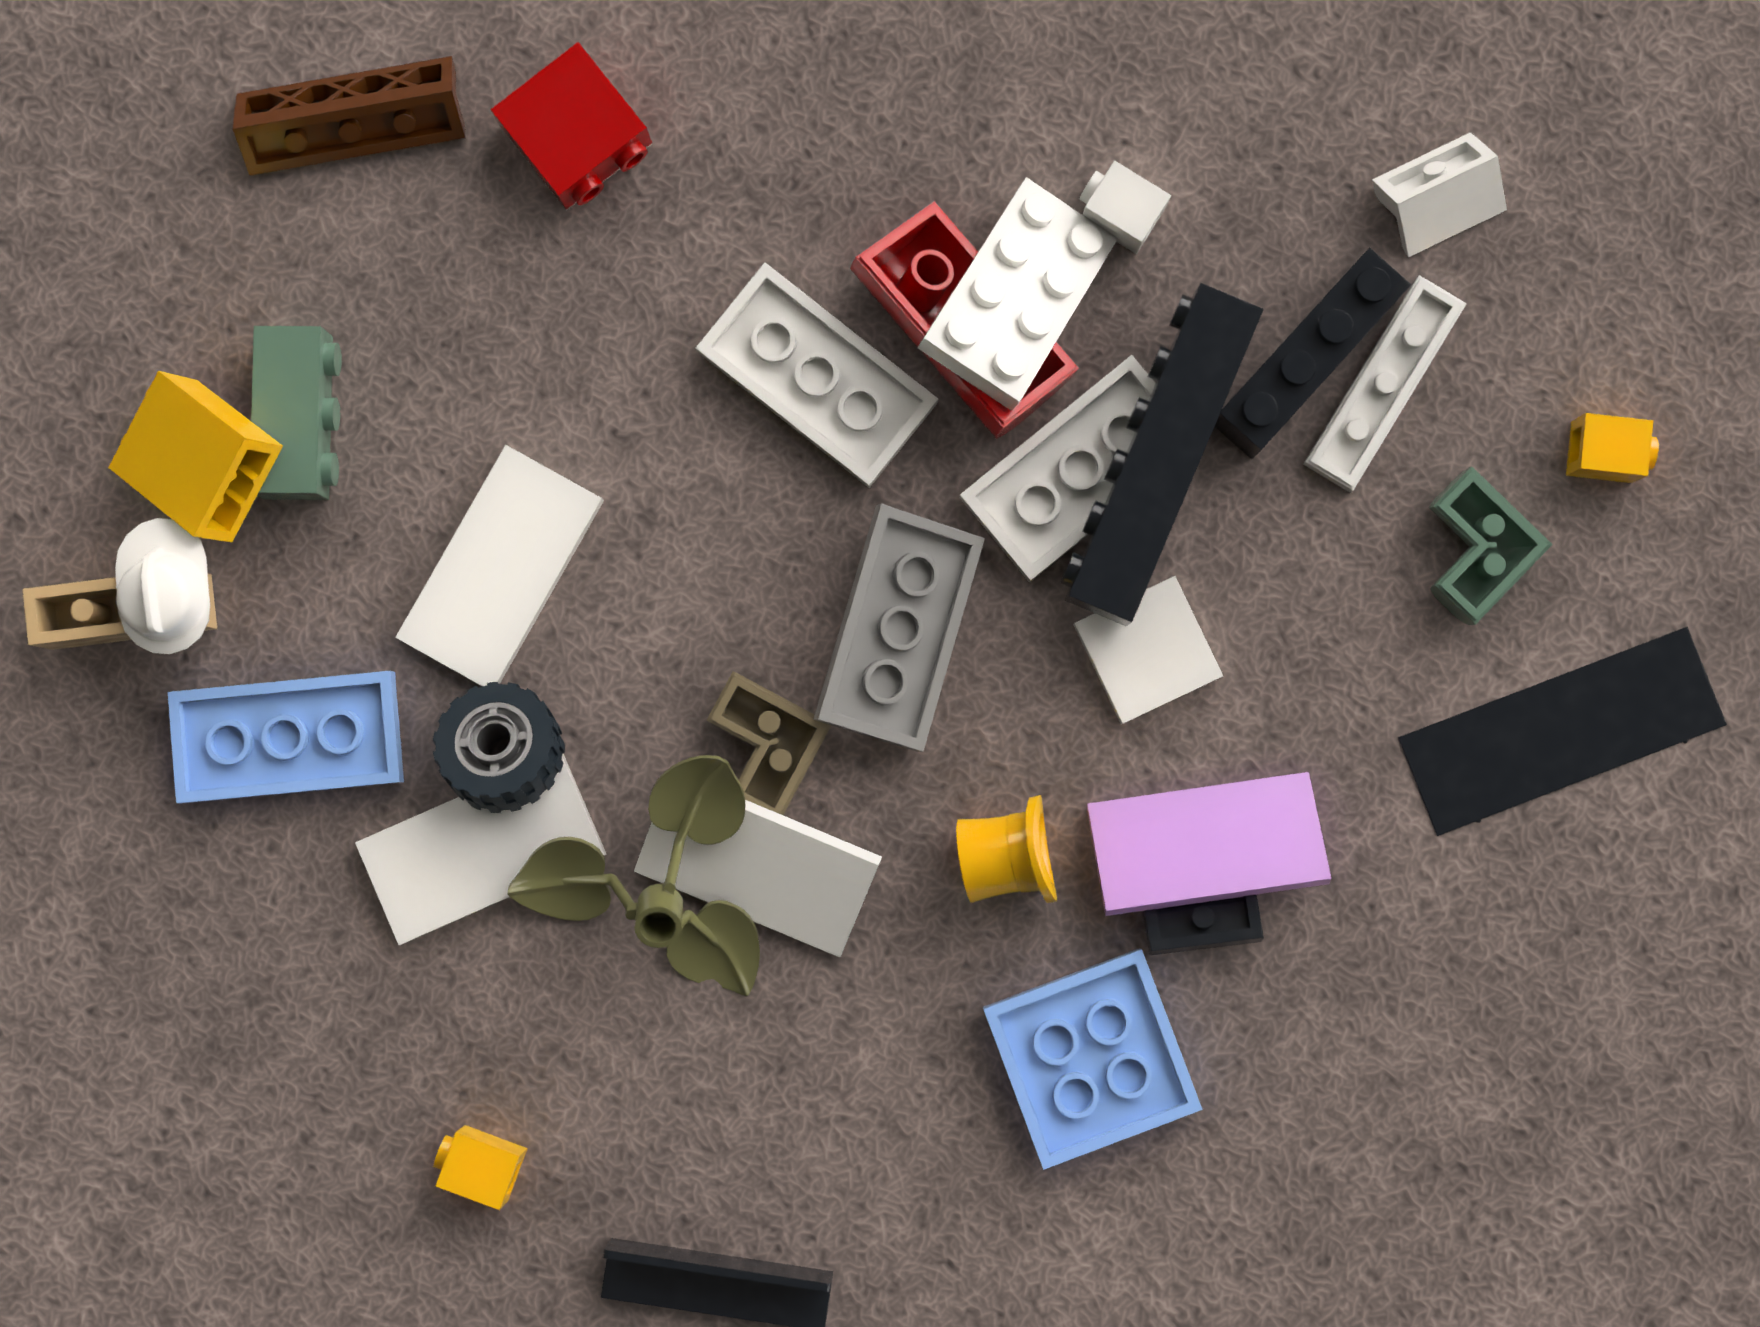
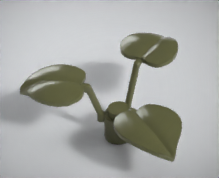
(690, 798)

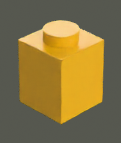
(1611, 448)
(479, 1166)

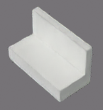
(1442, 192)

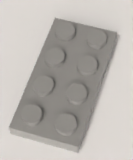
(899, 628)

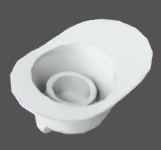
(162, 586)

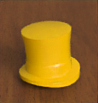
(1006, 854)

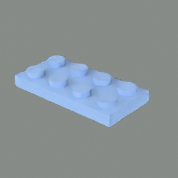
(285, 737)

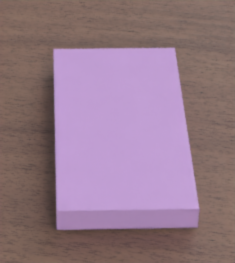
(1208, 844)

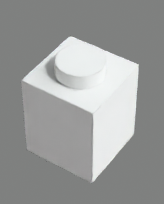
(1124, 205)

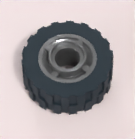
(481, 721)

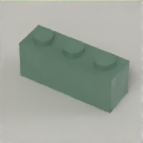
(297, 408)

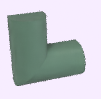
(1499, 544)

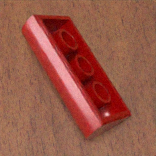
(913, 278)

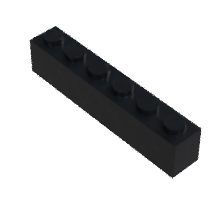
(1163, 453)

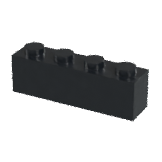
(1311, 353)

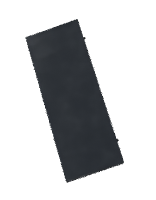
(1562, 731)

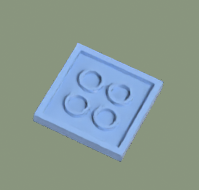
(1092, 1058)

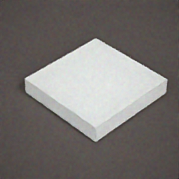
(1153, 656)

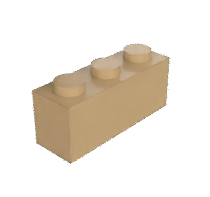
(80, 614)

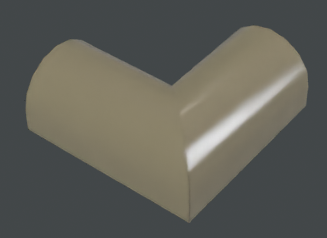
(780, 731)

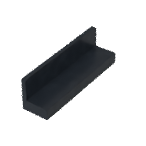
(716, 1284)

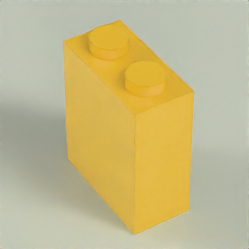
(195, 457)

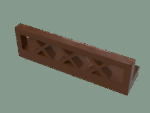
(348, 119)

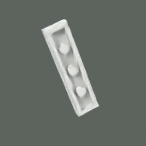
(1384, 384)

